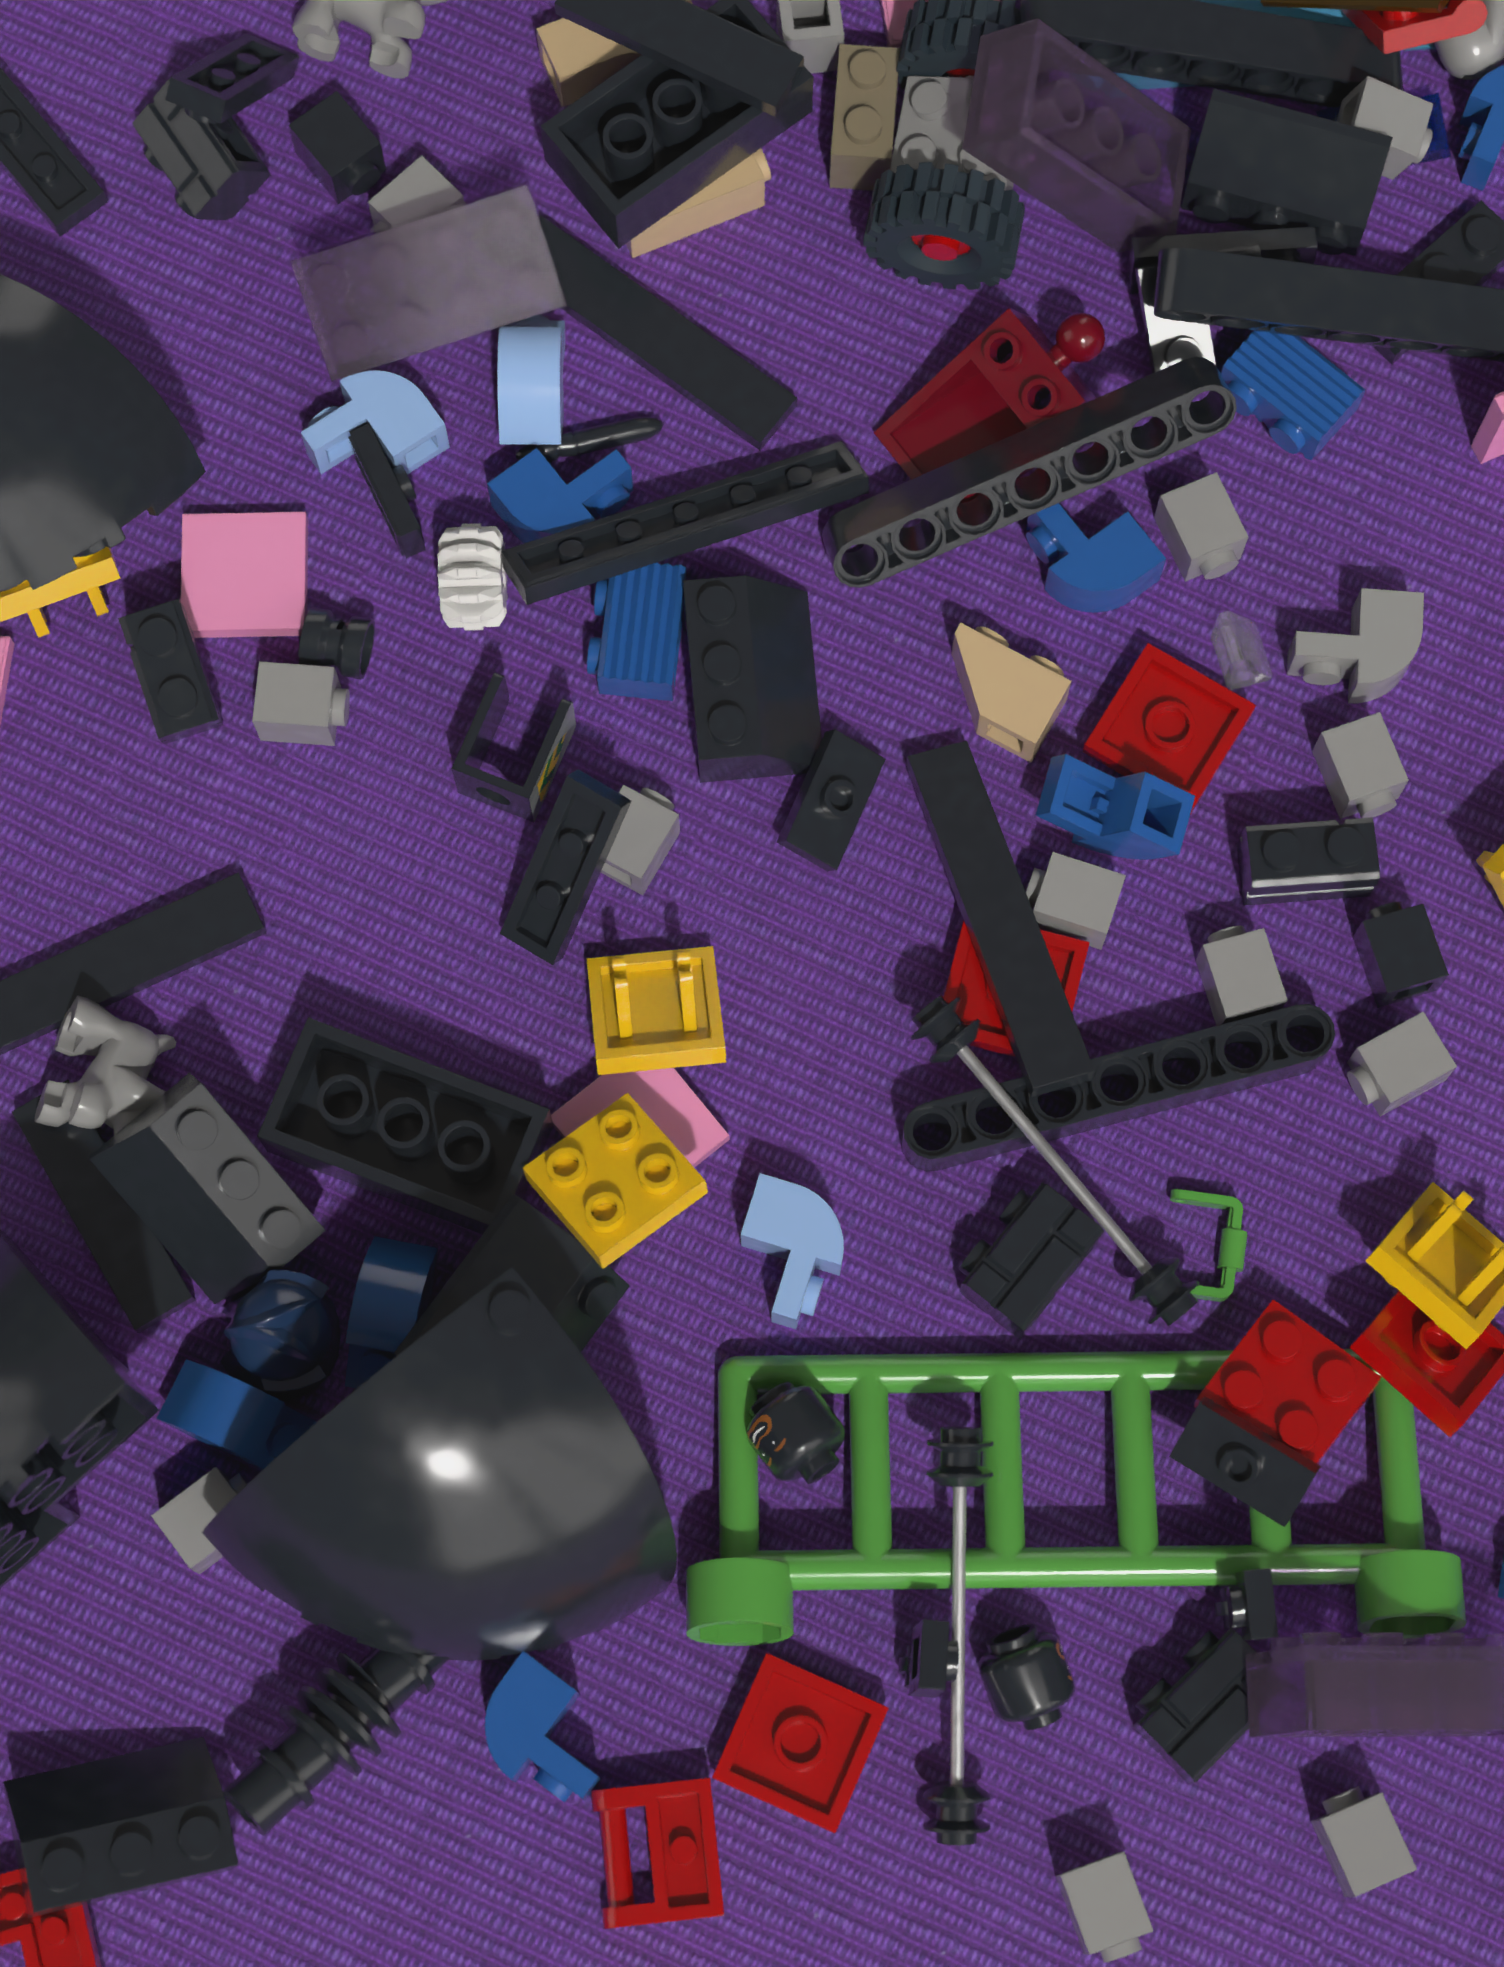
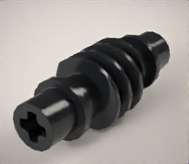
(328, 1731)

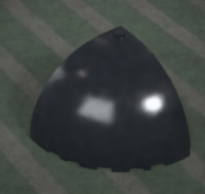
(78, 441)
(60, 1408)
(462, 1497)

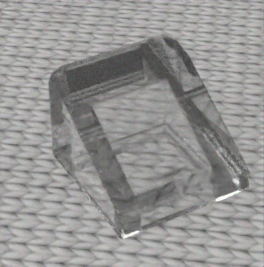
(1239, 651)

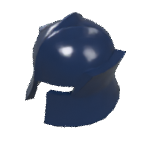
(282, 1334)

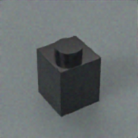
(338, 148)
(1399, 953)

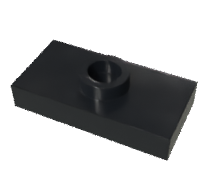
(389, 489)
(831, 800)
(1244, 1461)

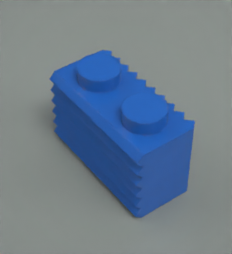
(1291, 391)
(639, 632)

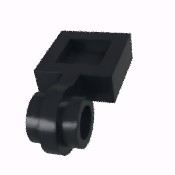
(1250, 1605)
(929, 1659)

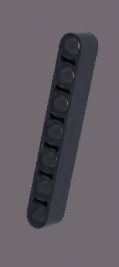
(1221, 47)
(1330, 303)
(1057, 477)
(1143, 1069)

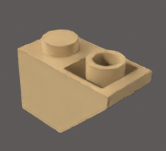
(1006, 693)

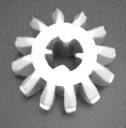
(472, 577)

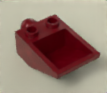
(985, 400)

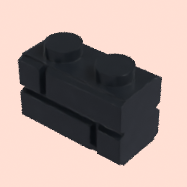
(205, 162)
(171, 671)
(1308, 861)
(1029, 1259)
(1203, 1709)

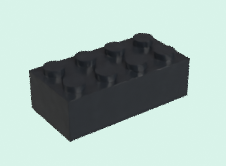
(661, 136)
(403, 1127)

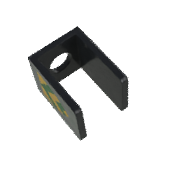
(498, 792)

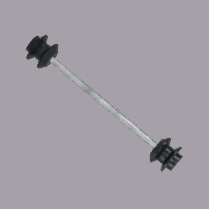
(1158, 1283)
(958, 1799)

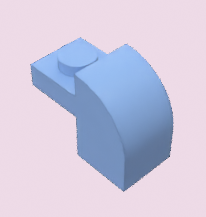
(531, 381)
(397, 413)
(799, 1228)

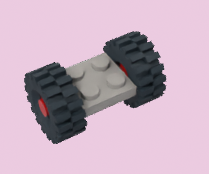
(937, 205)

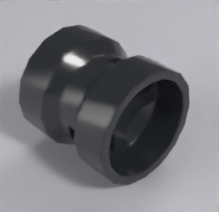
(337, 643)

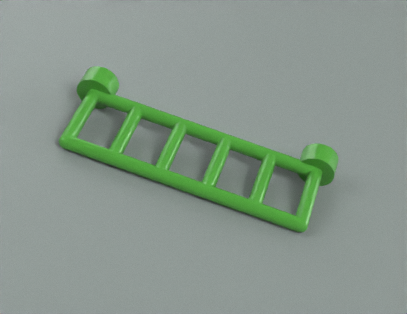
(749, 1591)

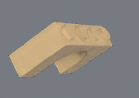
(580, 62)

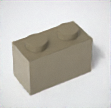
(863, 115)

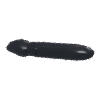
(597, 438)

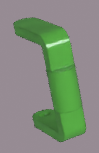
(1232, 1241)

